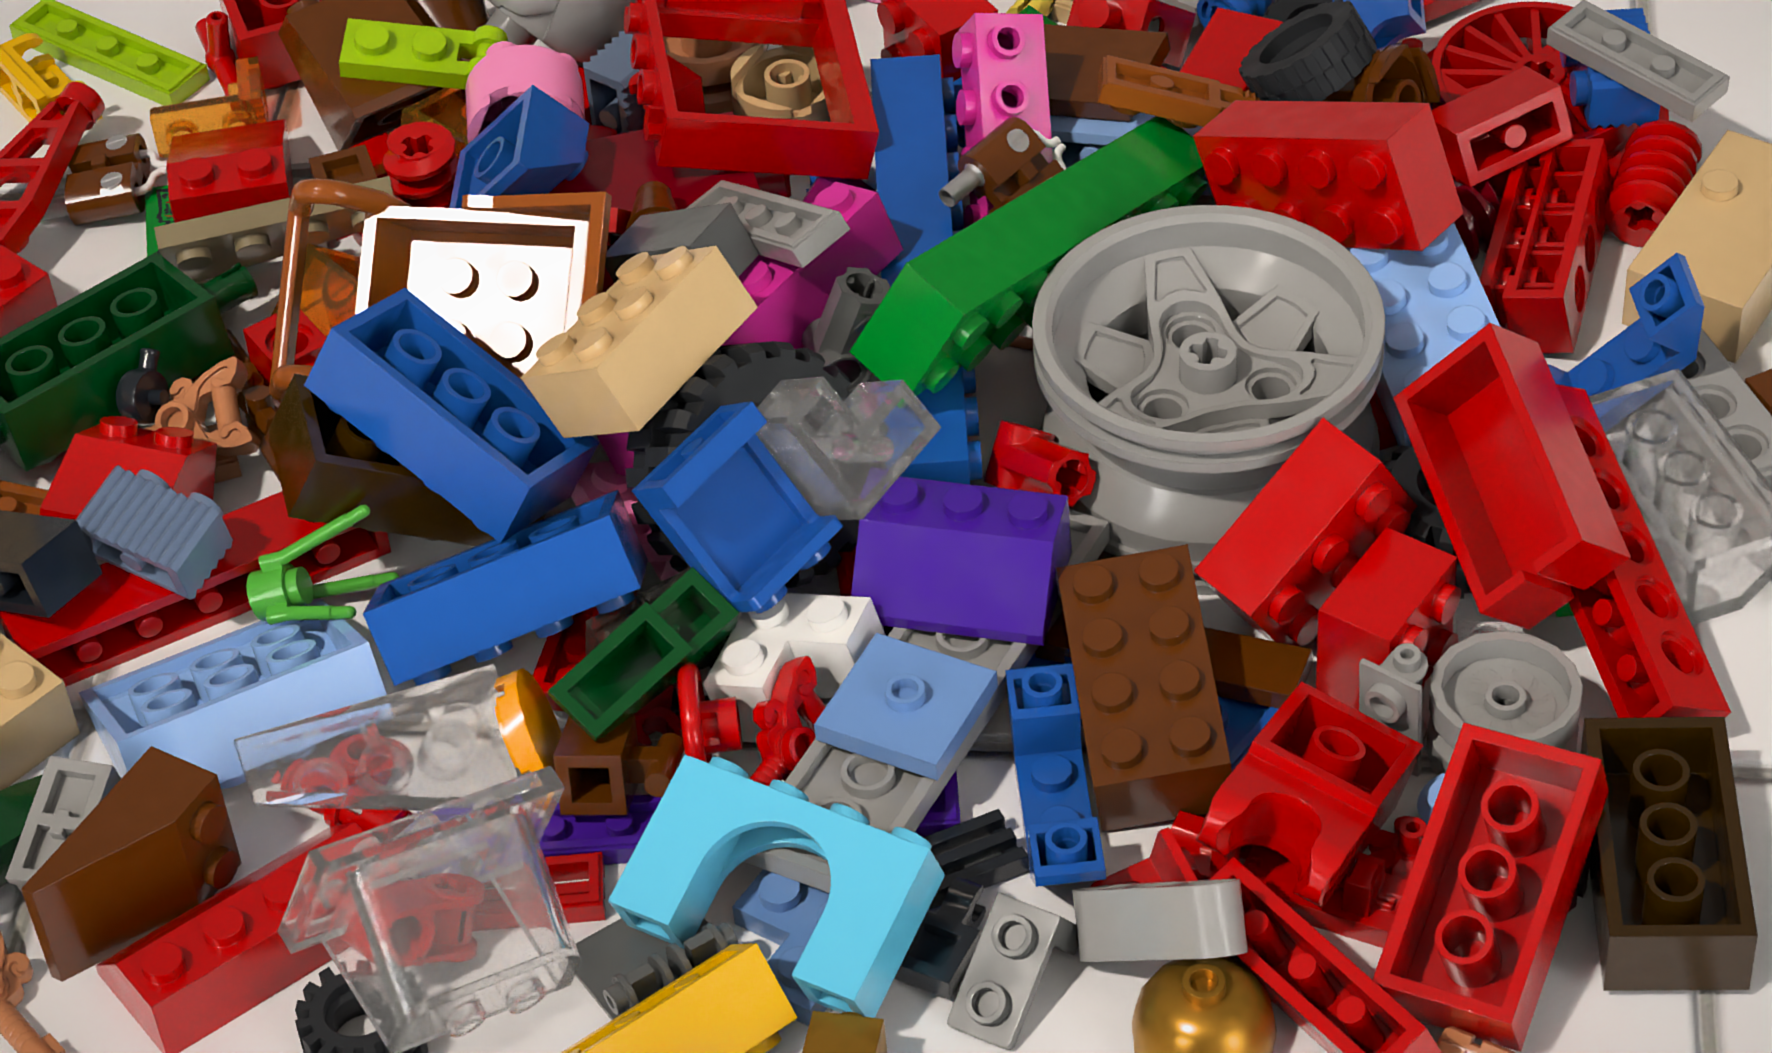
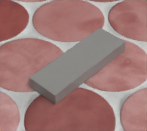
(1638, 60)

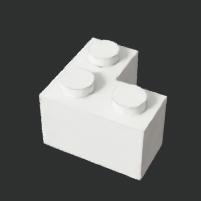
(818, 626)

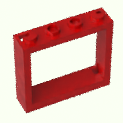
(748, 142)

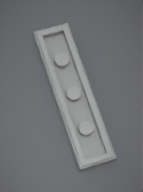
(778, 224)

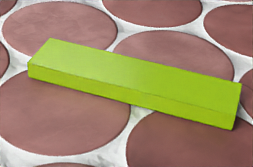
(112, 53)

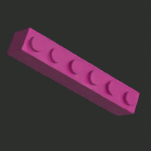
(796, 296)

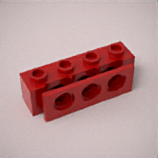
(1549, 243)

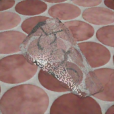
(386, 751)

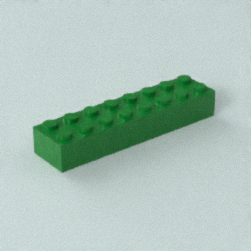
(986, 278)

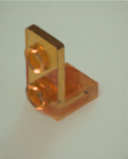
(243, 106)

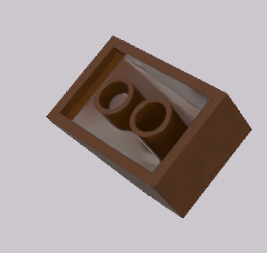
(133, 864)

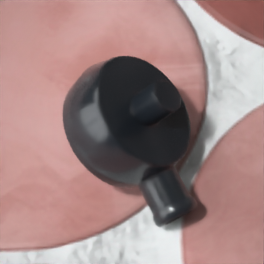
(143, 389)

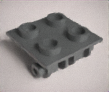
(628, 965)

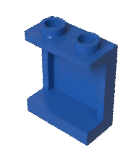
(735, 510)

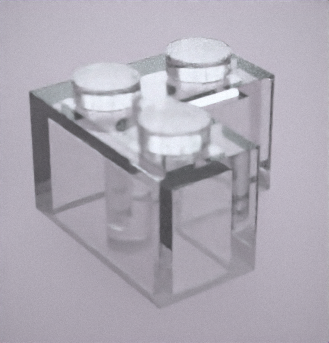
(844, 450)

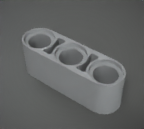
(1160, 921)

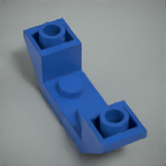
(1654, 344)
(1051, 776)

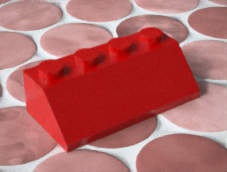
(217, 955)

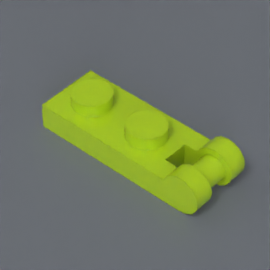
(413, 52)

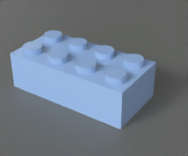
(1429, 310)

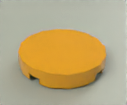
(526, 721)

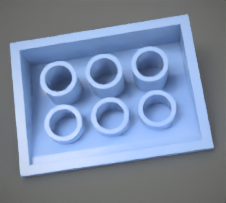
(232, 689)

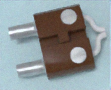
(1004, 165)
(107, 180)

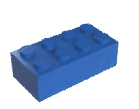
(448, 414)
(507, 590)

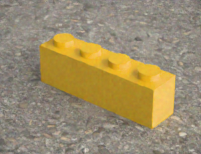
(714, 1008)

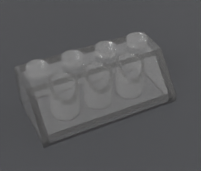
(1694, 491)

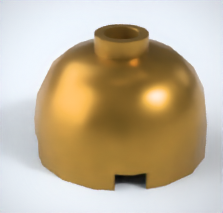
(1203, 1009)

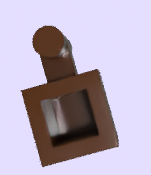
(606, 773)

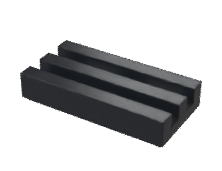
(973, 842)

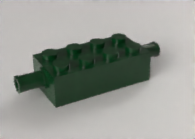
(67, 363)

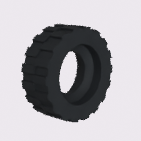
(1309, 54)

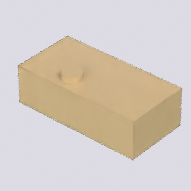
(1727, 239)

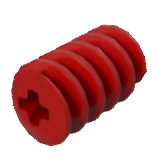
(421, 164)
(1651, 177)

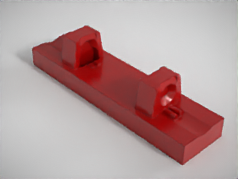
(1358, 909)

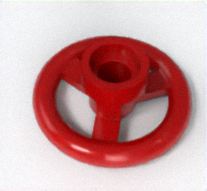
(706, 725)

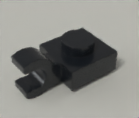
(945, 942)

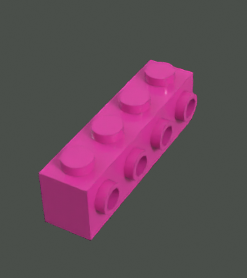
(1001, 78)

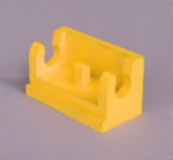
(31, 83)

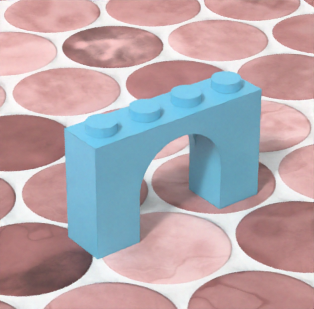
(721, 818)

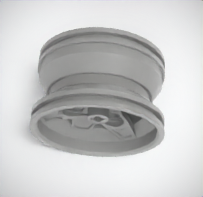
(1199, 361)

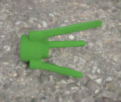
(281, 590)

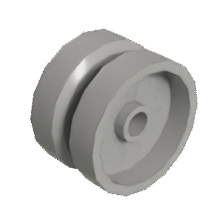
(1505, 686)

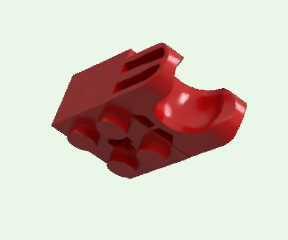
(1313, 789)

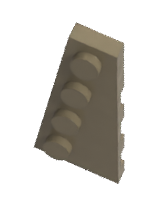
(251, 234)

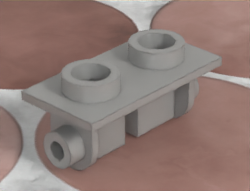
(1394, 692)

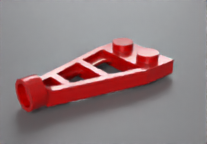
(59, 126)

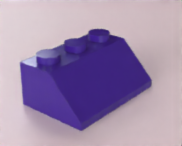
(964, 559)

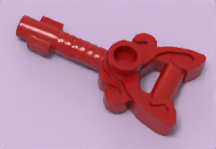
(782, 734)

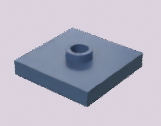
(906, 706)

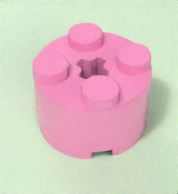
(509, 72)

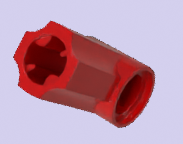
(1035, 463)

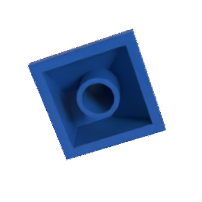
(523, 150)

